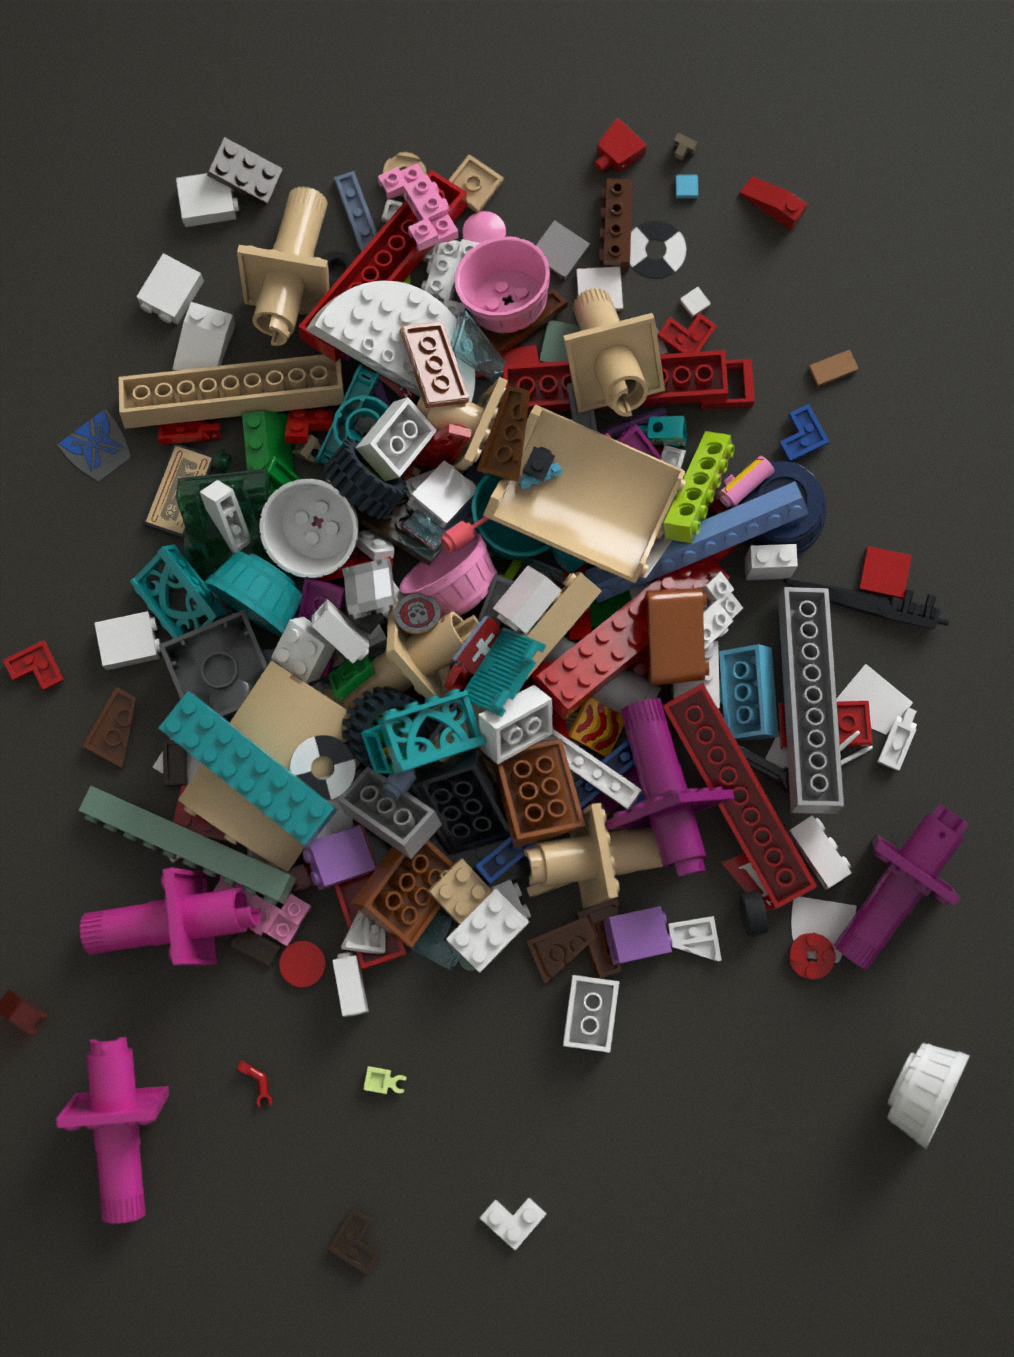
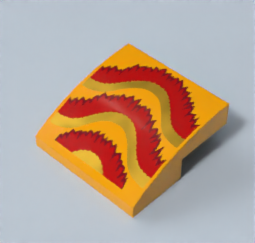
(597, 727)

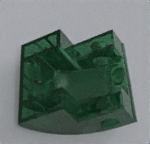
(203, 542)

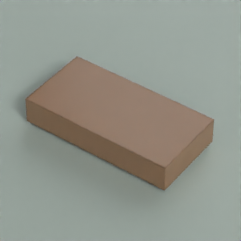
(833, 368)

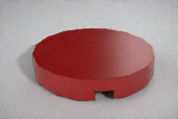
(302, 964)

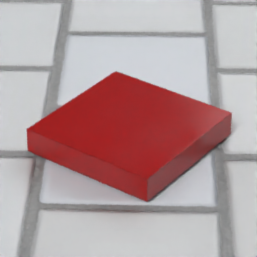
(885, 572)

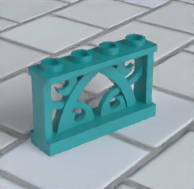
(158, 598)
(413, 756)

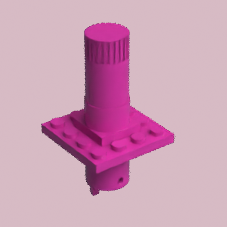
(184, 919)
(114, 1113)

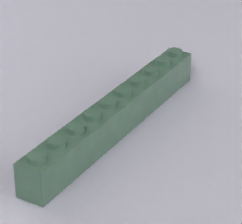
(188, 845)

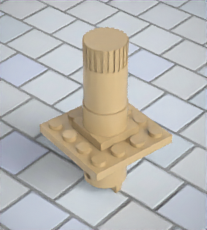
(288, 276)
(611, 358)
(472, 416)
(415, 659)
(593, 857)

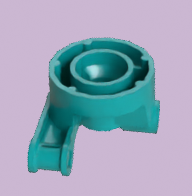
(355, 403)

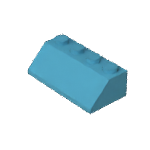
(749, 692)

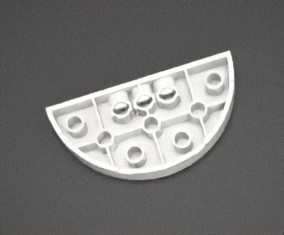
(368, 324)

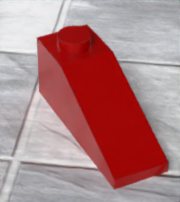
(774, 201)

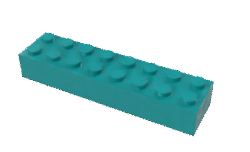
(248, 769)

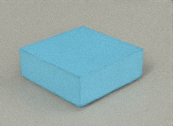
(686, 186)

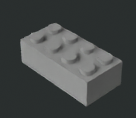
(400, 822)

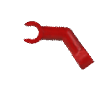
(260, 1077)

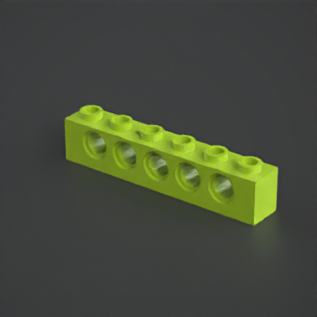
(701, 481)

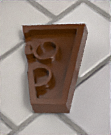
(112, 728)
(560, 946)

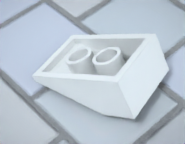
(203, 338)

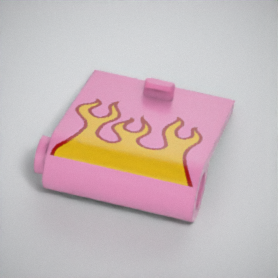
(745, 482)

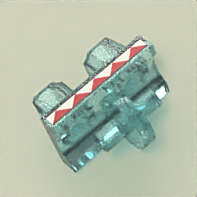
(424, 529)

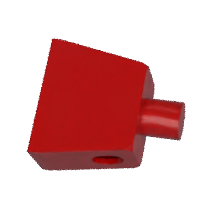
(619, 148)

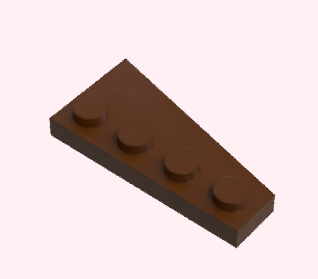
(506, 439)

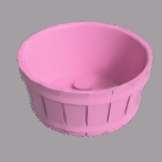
(502, 270)
(454, 578)

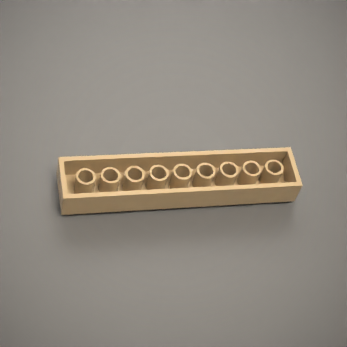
(230, 390)
(548, 629)

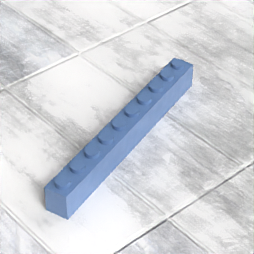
(714, 536)

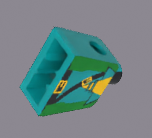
(666, 431)
(378, 749)

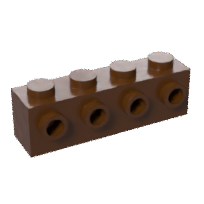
(617, 223)

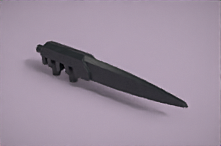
(898, 609)

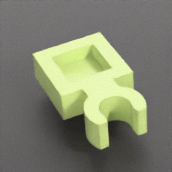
(379, 1080)

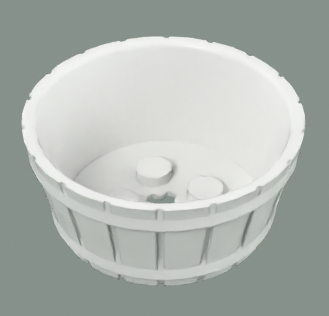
(289, 530)
(925, 1090)

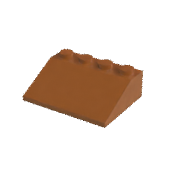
(538, 793)
(399, 895)

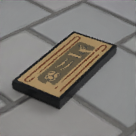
(163, 510)

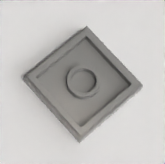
(562, 249)

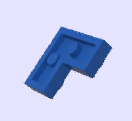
(808, 437)

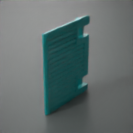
(503, 671)

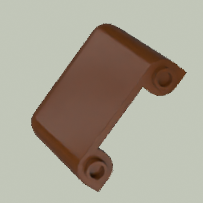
(676, 635)

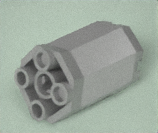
(369, 588)

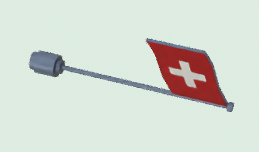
(470, 656)

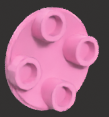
(483, 227)

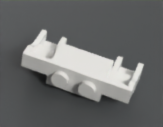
(443, 271)
(719, 610)

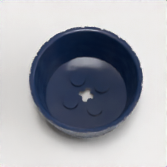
(800, 531)

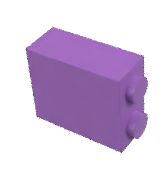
(338, 858)
(637, 935)

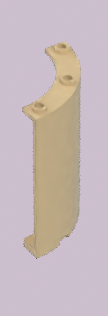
(603, 503)
(278, 719)

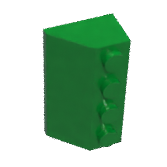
(266, 438)

